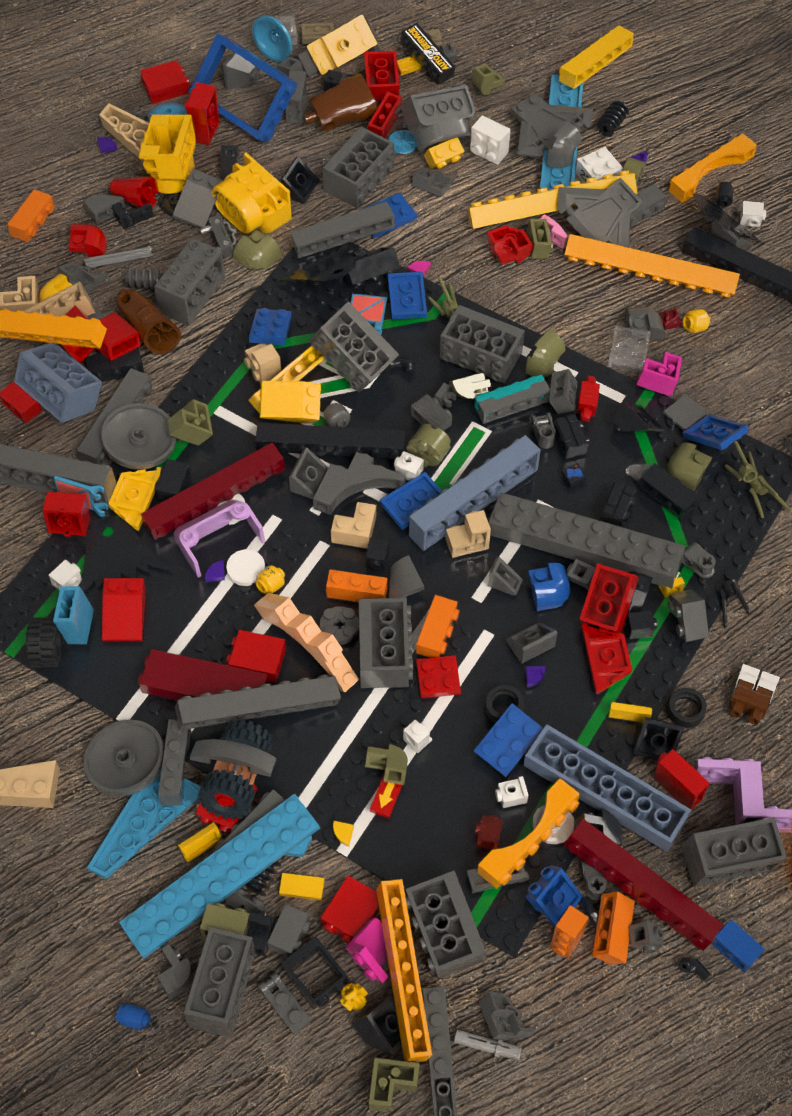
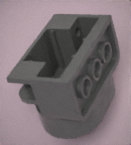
(438, 116)

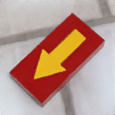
(385, 798)

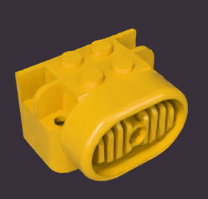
(169, 151)
(251, 198)

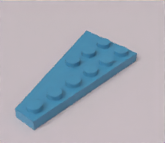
(138, 825)

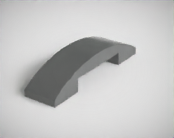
(234, 753)

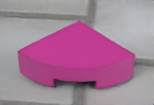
(419, 266)

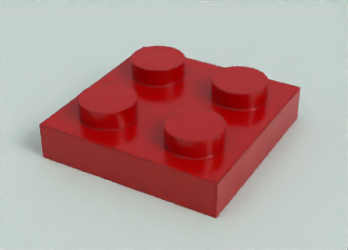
(438, 676)

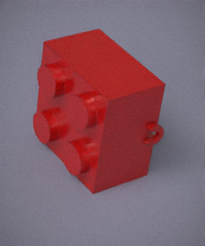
(66, 513)

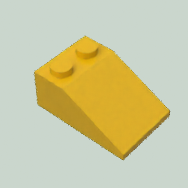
(290, 401)

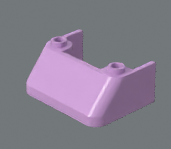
(190, 533)

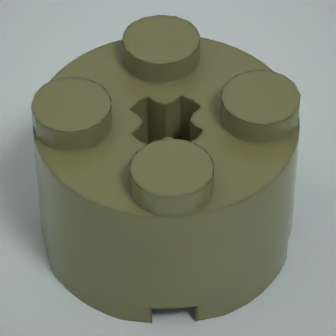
(429, 444)

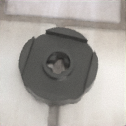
(344, 615)

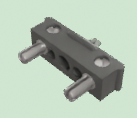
(221, 234)

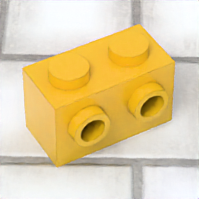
(444, 153)

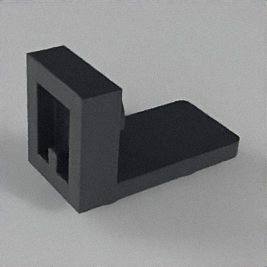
(229, 157)
(133, 217)

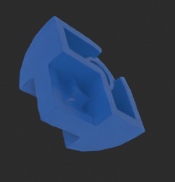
(549, 586)

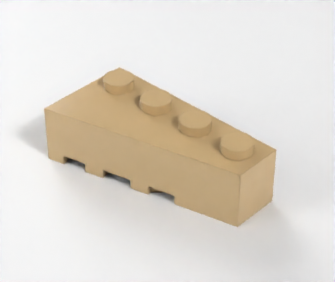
(124, 127)
(64, 301)
(30, 785)

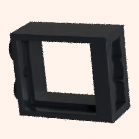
(301, 956)

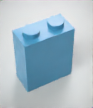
(73, 615)

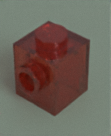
(489, 832)

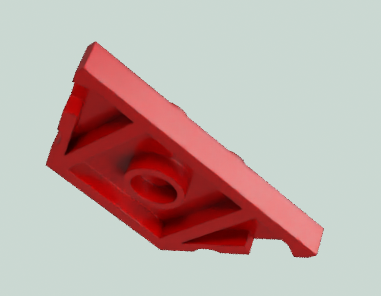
(606, 656)

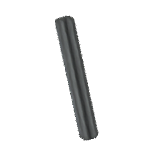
(118, 257)

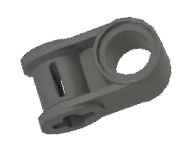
(543, 430)
(697, 559)
(592, 879)

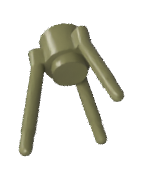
(449, 305)
(746, 471)
(761, 487)

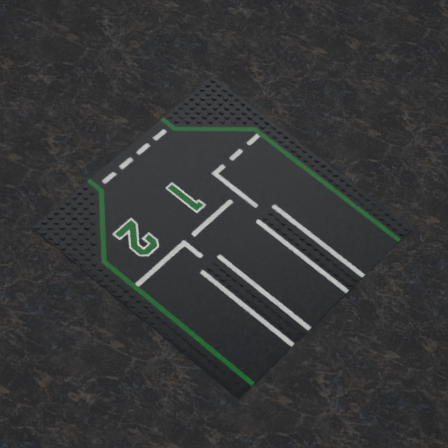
(326, 748)

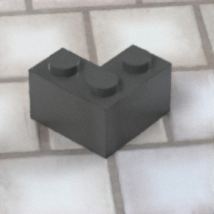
(691, 615)

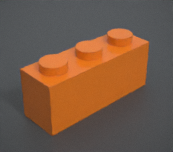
(31, 215)
(355, 586)
(437, 627)
(612, 928)
(569, 932)

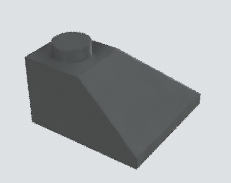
(239, 72)

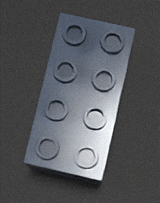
(57, 381)

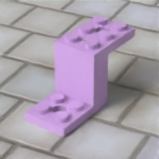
(747, 790)

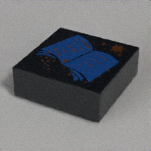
(574, 475)

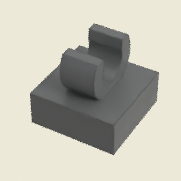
(449, 51)
(444, 394)

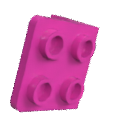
(369, 950)

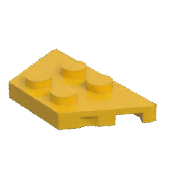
(134, 495)

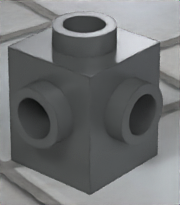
(646, 936)

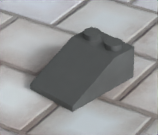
(196, 199)

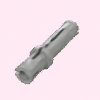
(489, 1045)

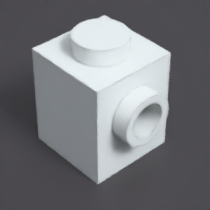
(752, 214)
(409, 465)
(65, 575)

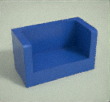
(738, 946)

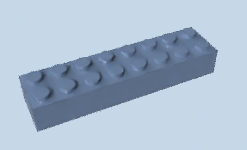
(473, 492)
(608, 787)

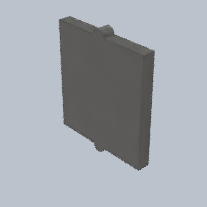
(685, 412)

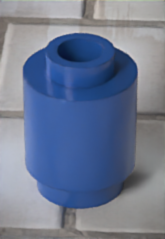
(133, 1016)

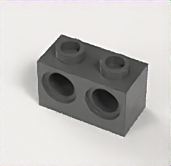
(563, 391)

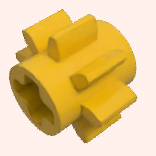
(353, 997)

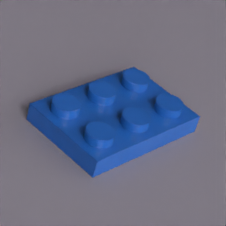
(401, 209)
(407, 295)
(270, 326)
(715, 432)
(409, 498)
(508, 740)

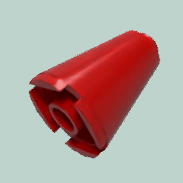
(135, 190)

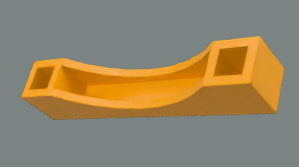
(735, 152)
(502, 862)

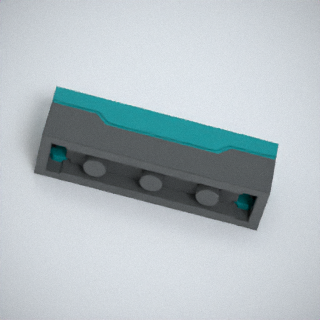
(512, 398)

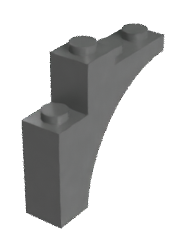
(360, 476)

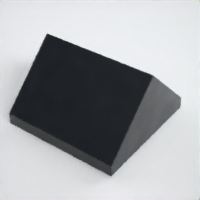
(299, 181)
(656, 737)

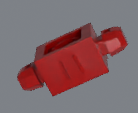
(588, 398)

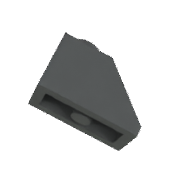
(100, 207)

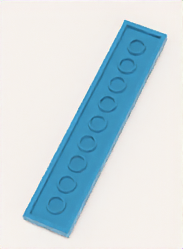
(562, 96)
(219, 875)

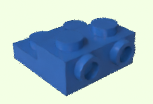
(553, 894)

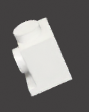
(417, 736)
(509, 799)

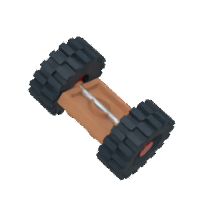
(230, 786)

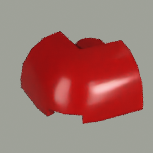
(87, 239)
(509, 244)

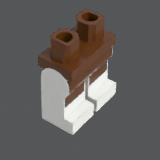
(752, 701)

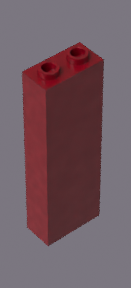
(181, 676)

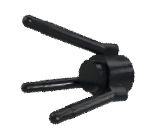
(732, 590)

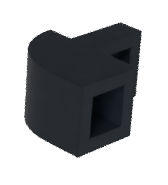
(604, 822)
(260, 928)

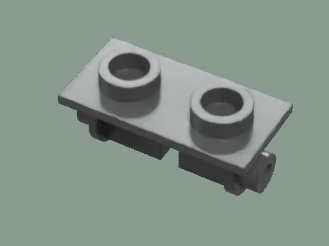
(240, 898)

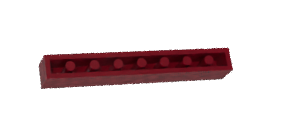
(213, 491)
(643, 885)

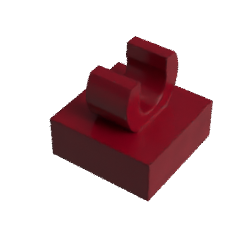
(670, 319)

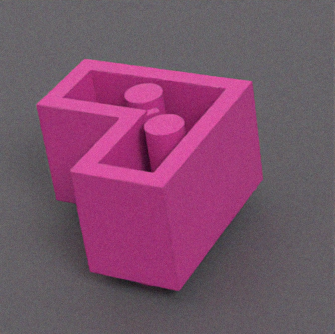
(660, 376)

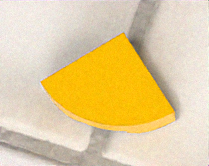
(343, 832)

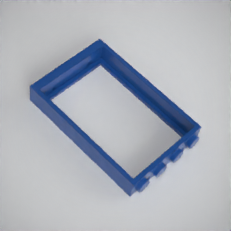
(280, 101)

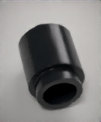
(724, 194)

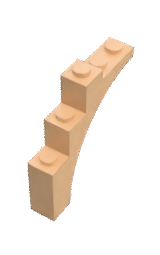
(321, 645)

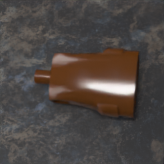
(342, 104)
(154, 327)

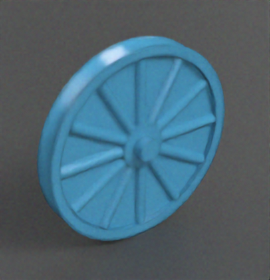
(403, 141)

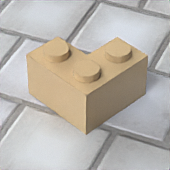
(25, 296)
(263, 362)
(355, 530)
(471, 536)

